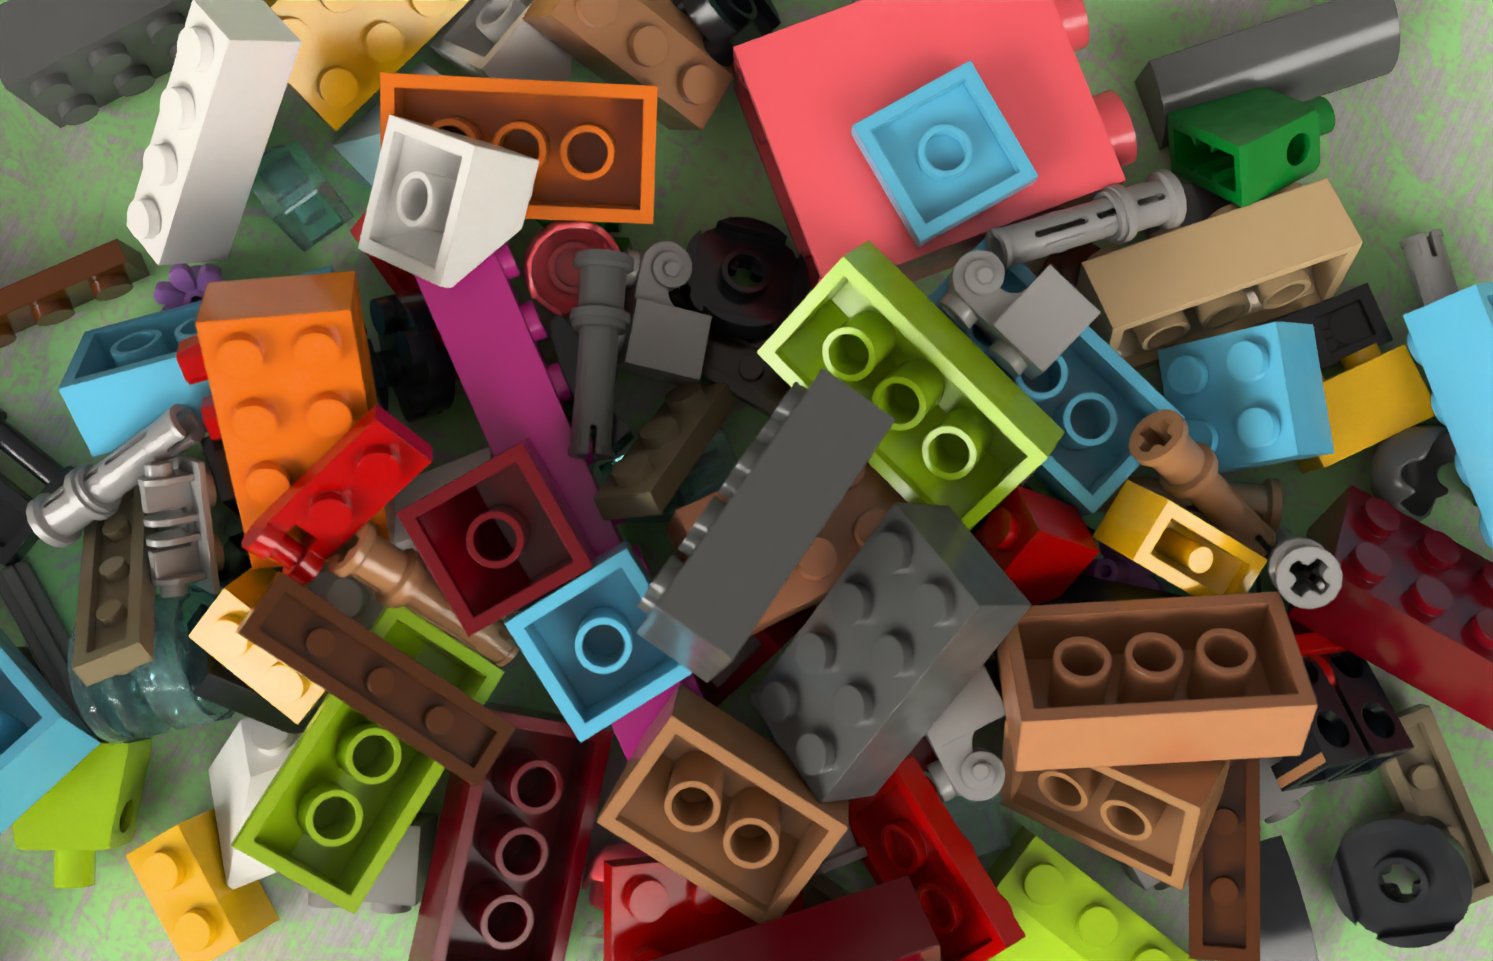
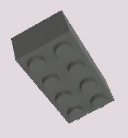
(86, 53)
(774, 512)
(887, 651)

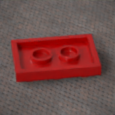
(915, 836)
(661, 912)

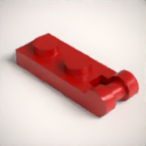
(339, 494)

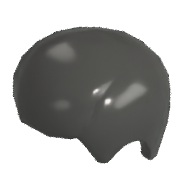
(1407, 468)

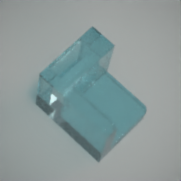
(980, 822)

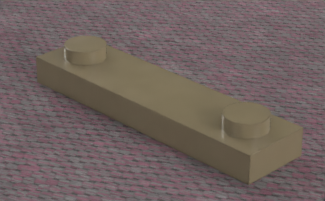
(115, 595)

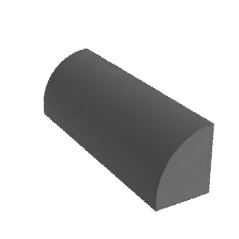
(1293, 55)

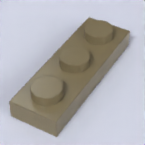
(664, 451)
(1430, 785)

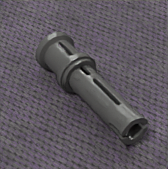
(599, 321)

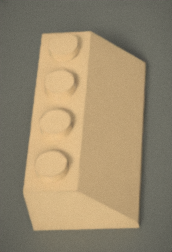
(1221, 272)

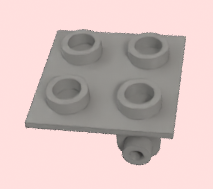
(190, 550)

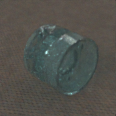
(155, 693)

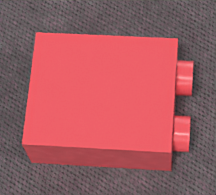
(833, 70)

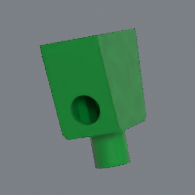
(1248, 142)

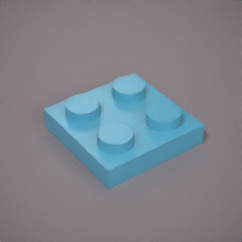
(944, 154)

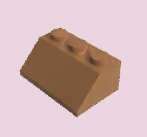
(639, 46)
(723, 808)
(1134, 813)

